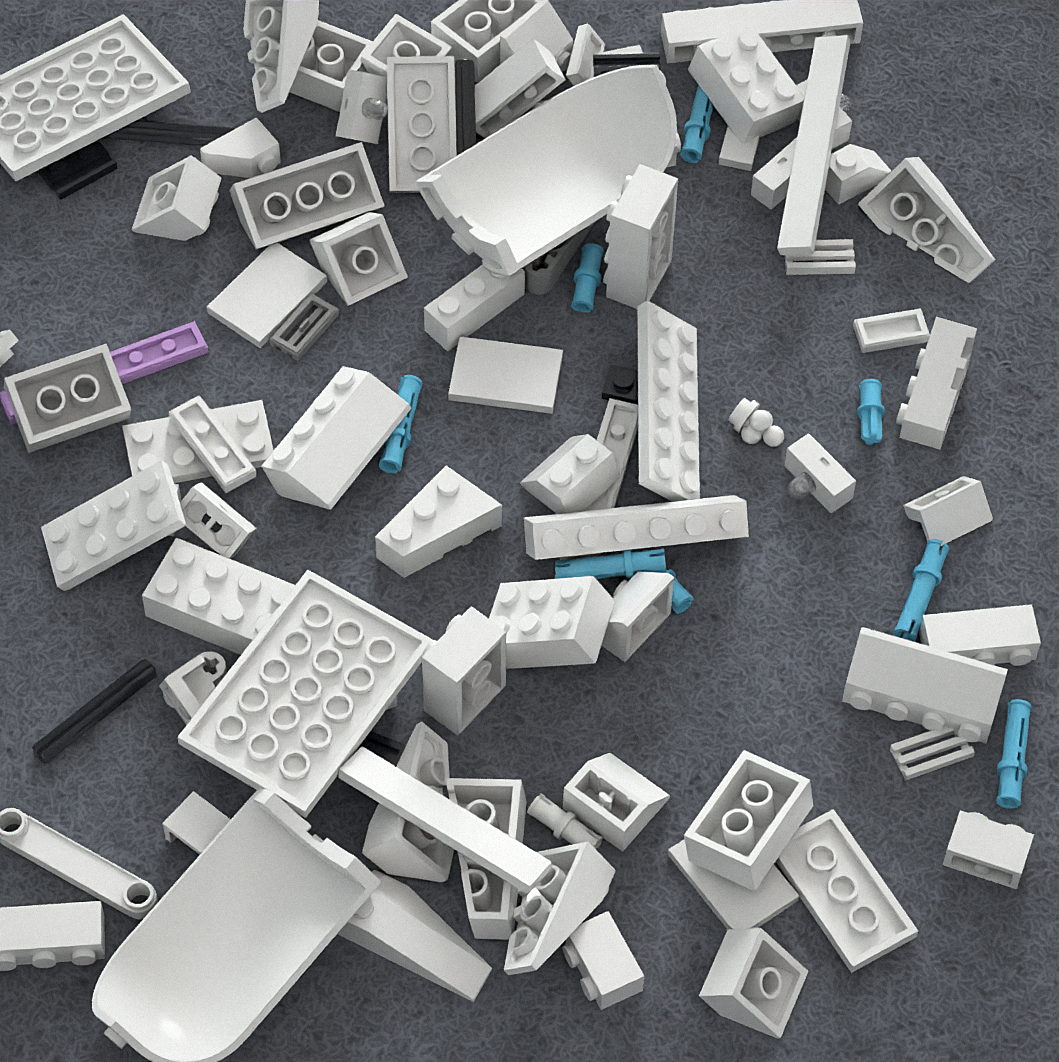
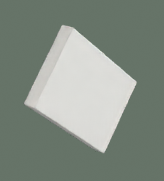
(266, 294)
(505, 375)
(732, 903)

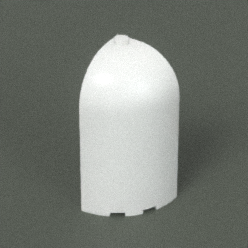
(554, 167)
(230, 936)

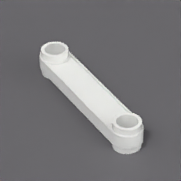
(76, 864)

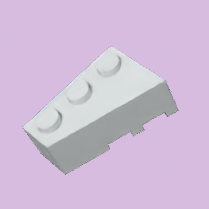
(938, 383)
(435, 522)

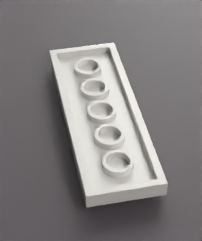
(667, 404)

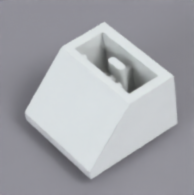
(613, 799)

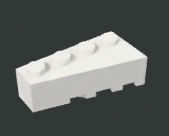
(488, 896)

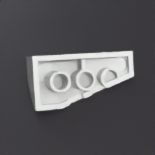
(278, 41)
(924, 214)
(395, 842)
(557, 904)
(411, 934)

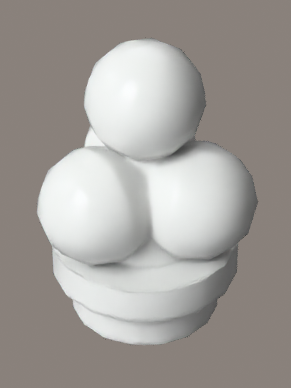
(755, 424)

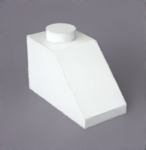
(243, 151)
(853, 172)

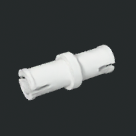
(562, 823)

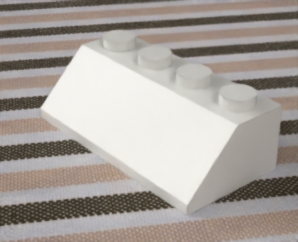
(306, 196)
(335, 438)
(924, 685)

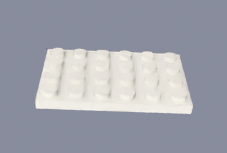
(81, 95)
(305, 692)

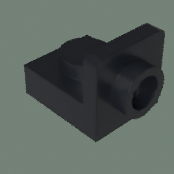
(621, 384)

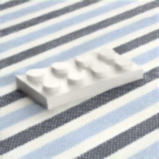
(419, 118)
(161, 440)
(113, 526)
(844, 892)

